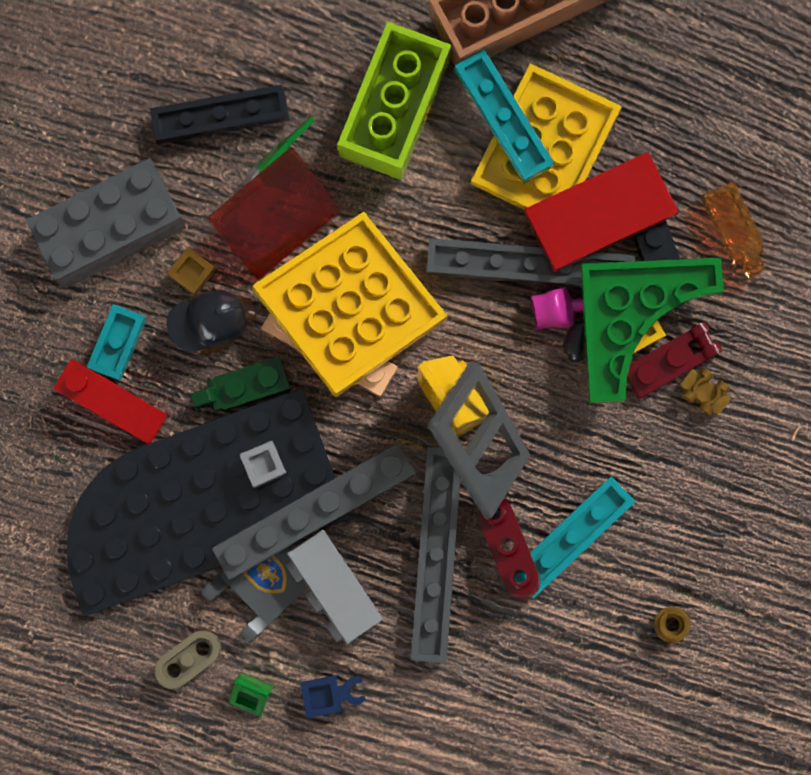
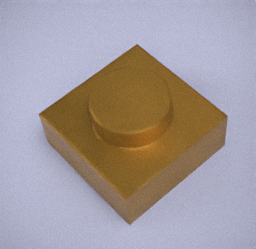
(191, 271)

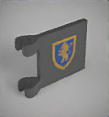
(264, 588)

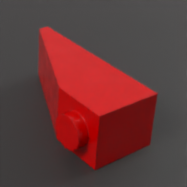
(110, 401)

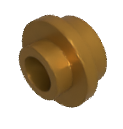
(683, 624)

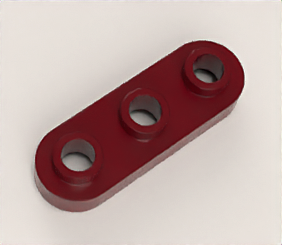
(516, 560)

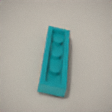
(504, 116)
(578, 531)

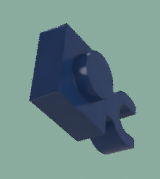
(324, 695)

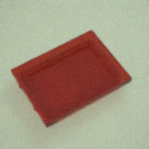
(274, 213)

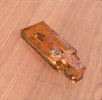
(735, 227)

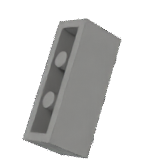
(333, 588)

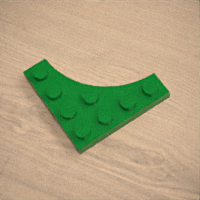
(622, 305)

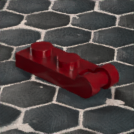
(671, 361)

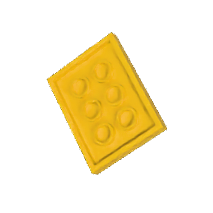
(571, 128)

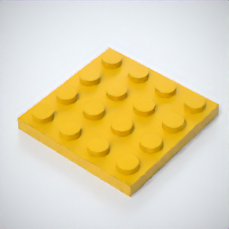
(349, 303)

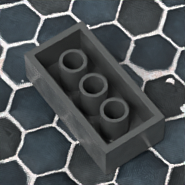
(105, 224)

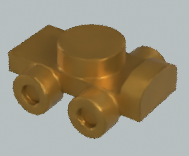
(699, 388)

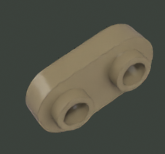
(188, 658)

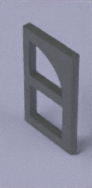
(490, 488)

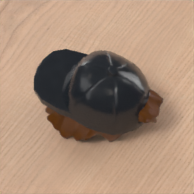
(209, 321)

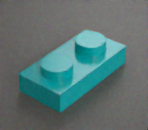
(116, 342)

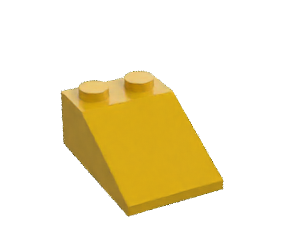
(436, 381)

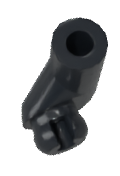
(575, 342)

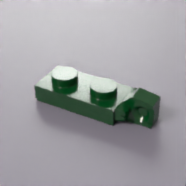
(243, 386)

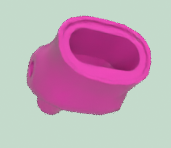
(555, 309)

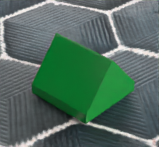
(250, 694)

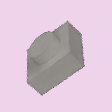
(263, 464)

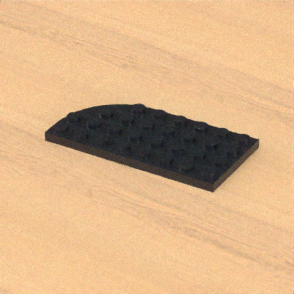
(173, 500)

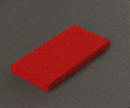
(601, 211)

